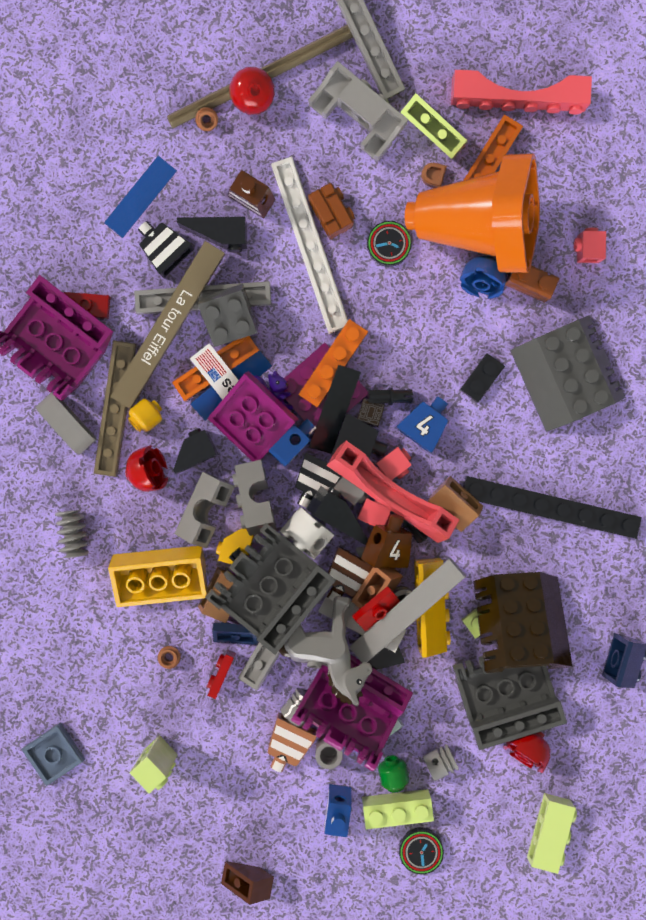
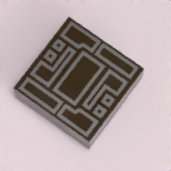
(370, 412)

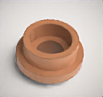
(212, 122)
(162, 657)

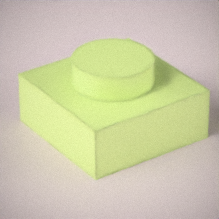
(471, 623)

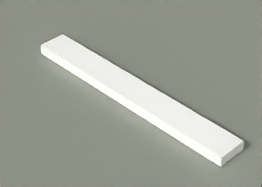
(310, 244)

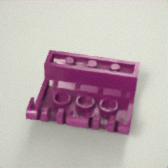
(55, 339)
(350, 726)

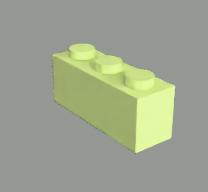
(434, 126)
(154, 765)
(397, 809)
(551, 833)

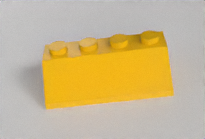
(158, 576)
(431, 626)

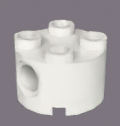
(307, 533)

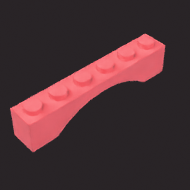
(475, 90)
(361, 472)

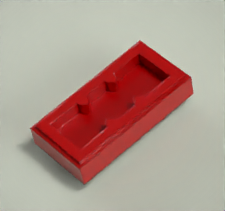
(93, 303)
(376, 609)

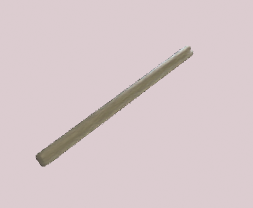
(273, 69)

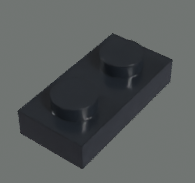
(482, 378)

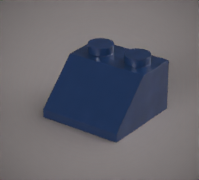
(624, 661)

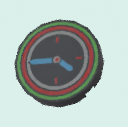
(389, 243)
(421, 851)

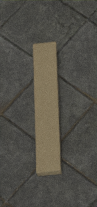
(113, 412)

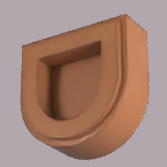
(433, 174)

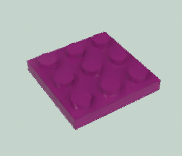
(300, 376)
(252, 417)

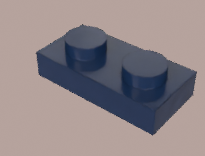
(233, 634)

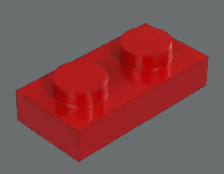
(215, 682)

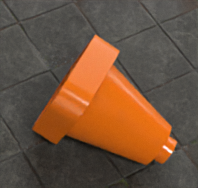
(485, 214)

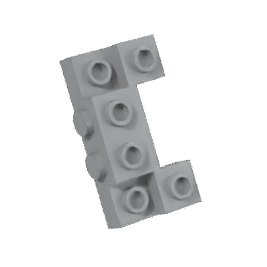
(362, 104)

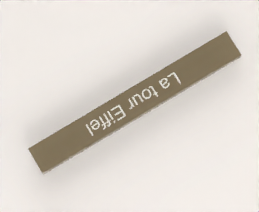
(168, 325)

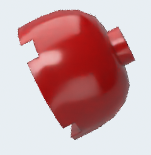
(252, 90)
(145, 469)
(530, 750)

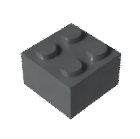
(228, 315)

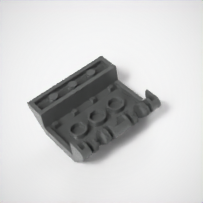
(567, 374)
(271, 589)
(507, 702)

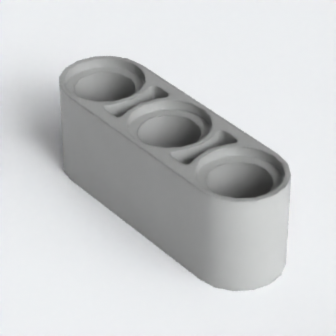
(65, 423)

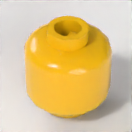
(145, 415)

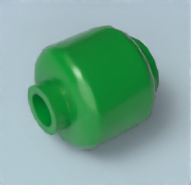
(393, 774)

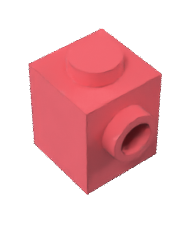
(590, 246)
(395, 463)
(374, 513)

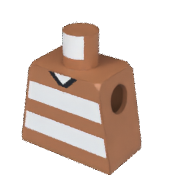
(289, 743)

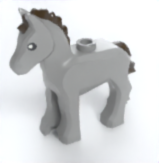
(331, 651)

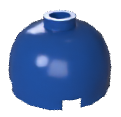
(483, 277)

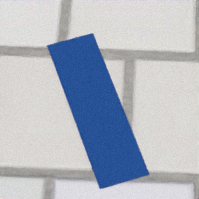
(140, 196)
(209, 400)

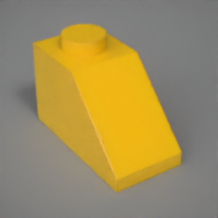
(230, 543)

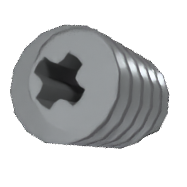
(72, 533)

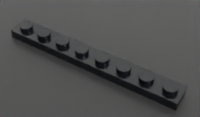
(553, 507)

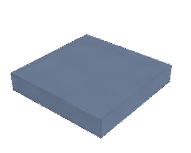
(53, 754)

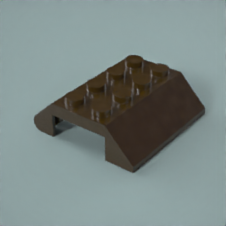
(523, 621)

